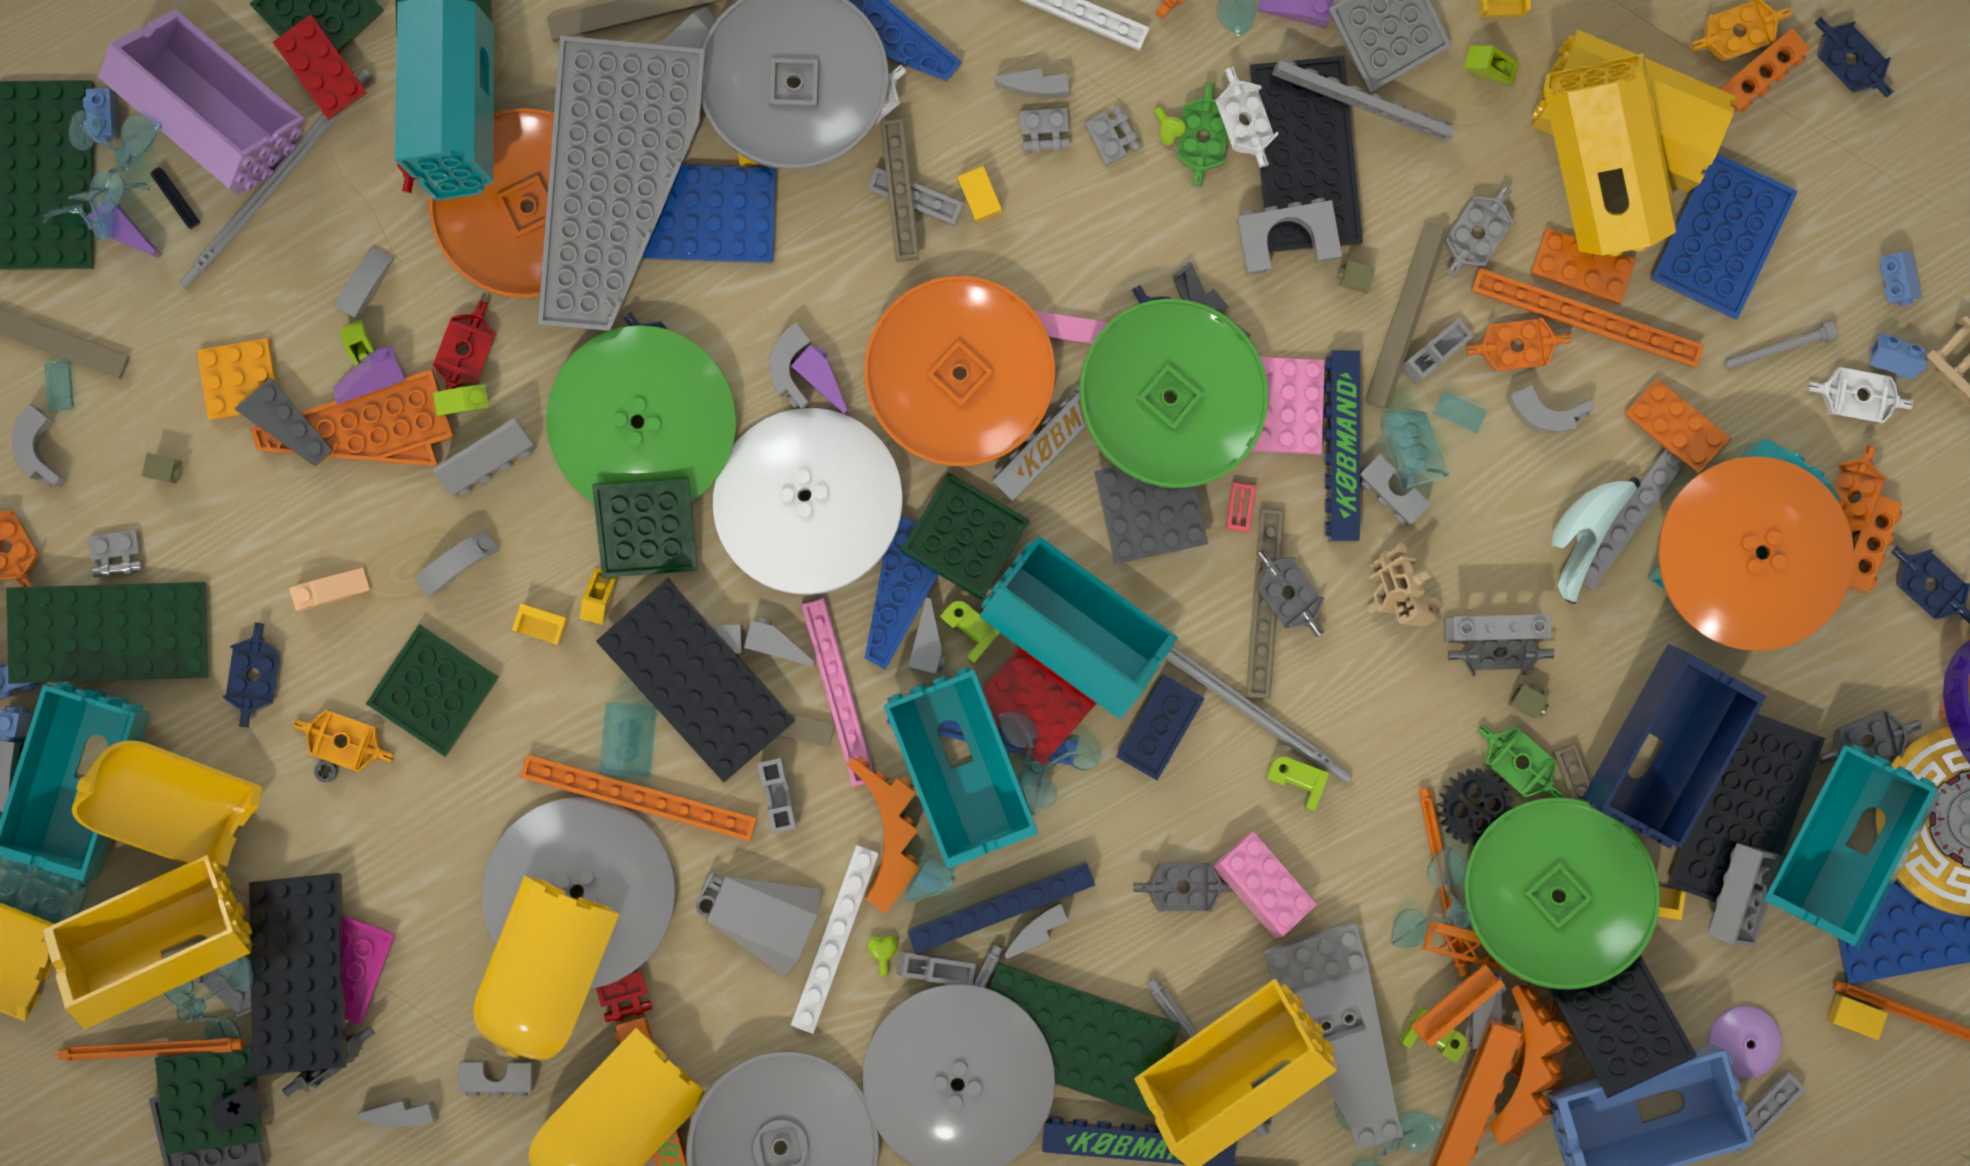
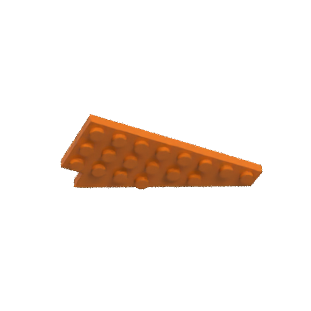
(382, 426)

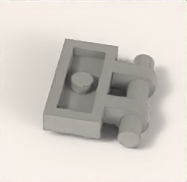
(1044, 123)
(1105, 138)
(112, 546)

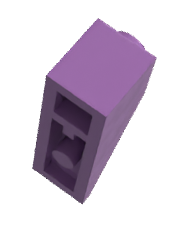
(1305, 11)
(128, 232)
(818, 373)
(371, 374)

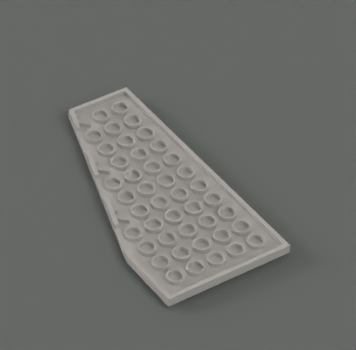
(614, 156)

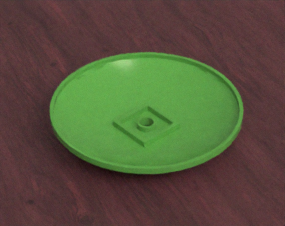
(1207, 368)
(646, 374)
(1597, 867)

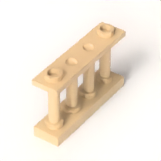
(1952, 376)

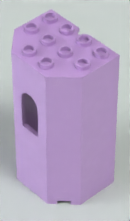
(203, 100)

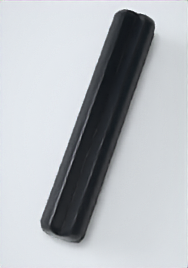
(175, 198)

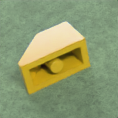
(597, 597)

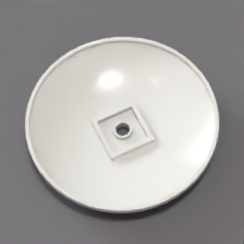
(817, 541)

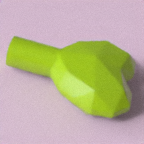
(1170, 127)
(883, 951)

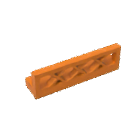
(1457, 933)
(1457, 1005)

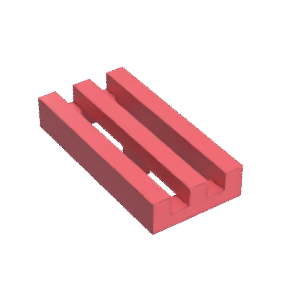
(1237, 527)

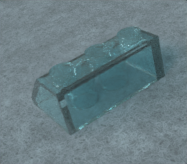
(1412, 447)
(628, 739)
(931, 880)

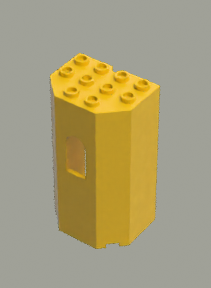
(1688, 111)
(1604, 123)
(114, 950)
(1205, 1085)

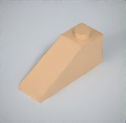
(329, 589)

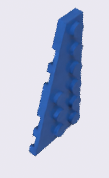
(907, 41)
(898, 599)

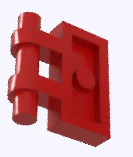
(626, 988)

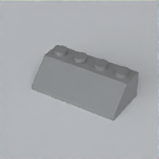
(485, 457)
(1742, 901)

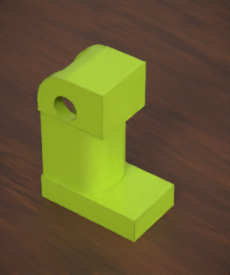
(972, 626)
(1300, 776)
(1452, 1052)

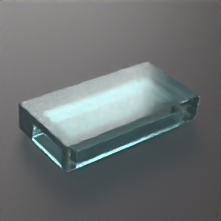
(59, 386)
(1460, 412)

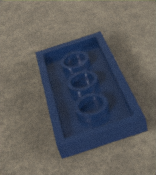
(1160, 727)

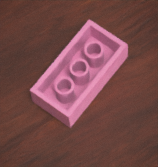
(1264, 885)

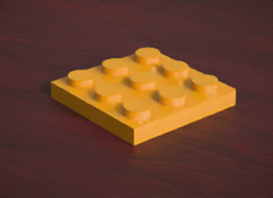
(233, 374)

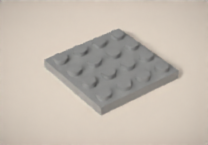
(1388, 36)

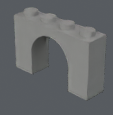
(1316, 218)

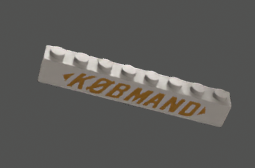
(1041, 449)

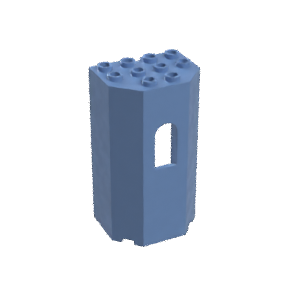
(1611, 1131)

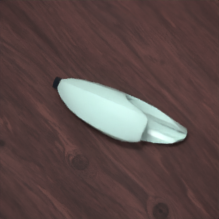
(1589, 521)

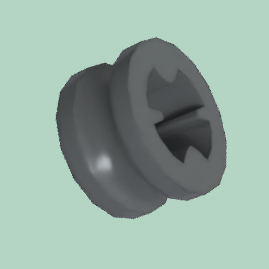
(320, 766)

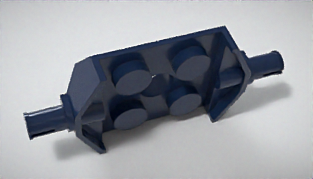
(1870, 64)
(1950, 591)
(240, 690)

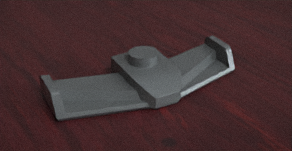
(1192, 290)

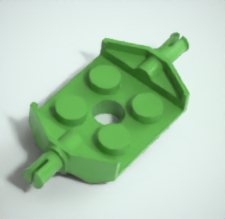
(1202, 116)
(1502, 754)

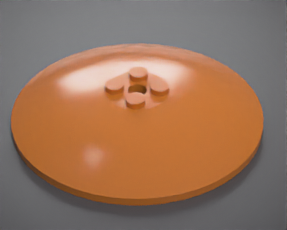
(488, 232)
(969, 327)
(1713, 564)

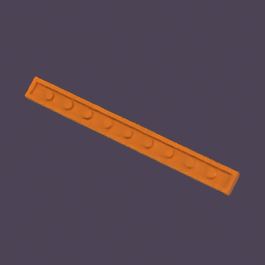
(1587, 318)
(638, 797)

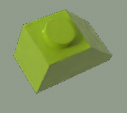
(1491, 64)
(357, 341)
(460, 400)

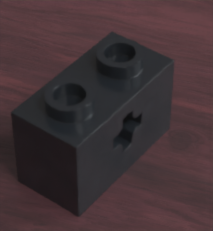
(224, 1113)

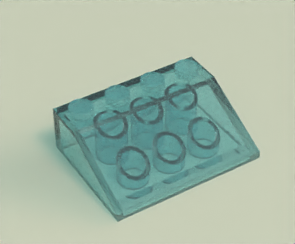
(40, 891)

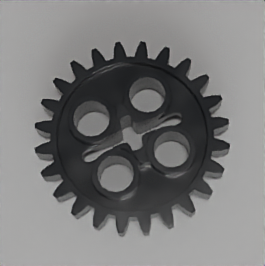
(1487, 788)

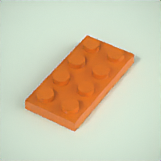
(1593, 274)
(1677, 426)

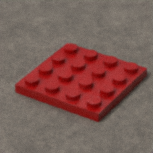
(1041, 695)

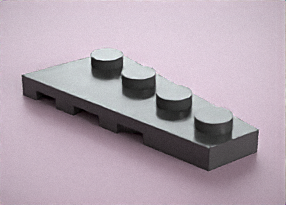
(280, 418)

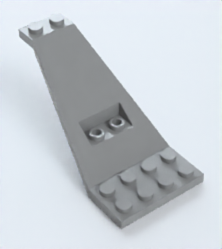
(1335, 981)

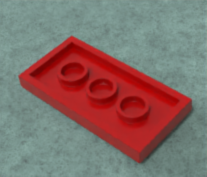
(320, 67)

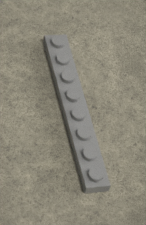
(1371, 103)
(1632, 515)

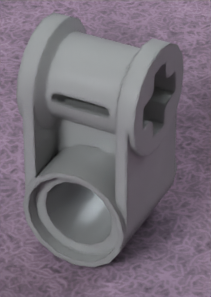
(709, 891)

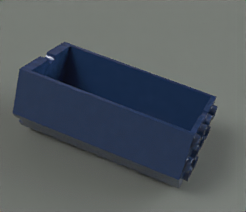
(1701, 723)

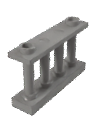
(1497, 627)

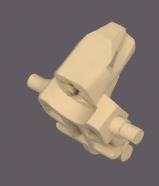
(1402, 590)

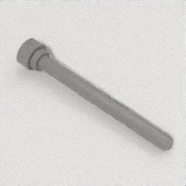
(1826, 332)

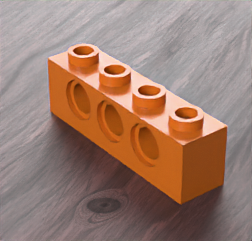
(1790, 46)
(1890, 513)

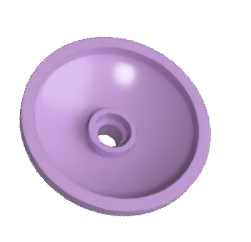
(1736, 1028)

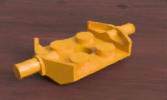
(1754, 17)
(362, 739)

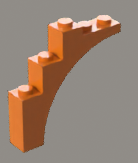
(895, 867)
(1540, 1071)

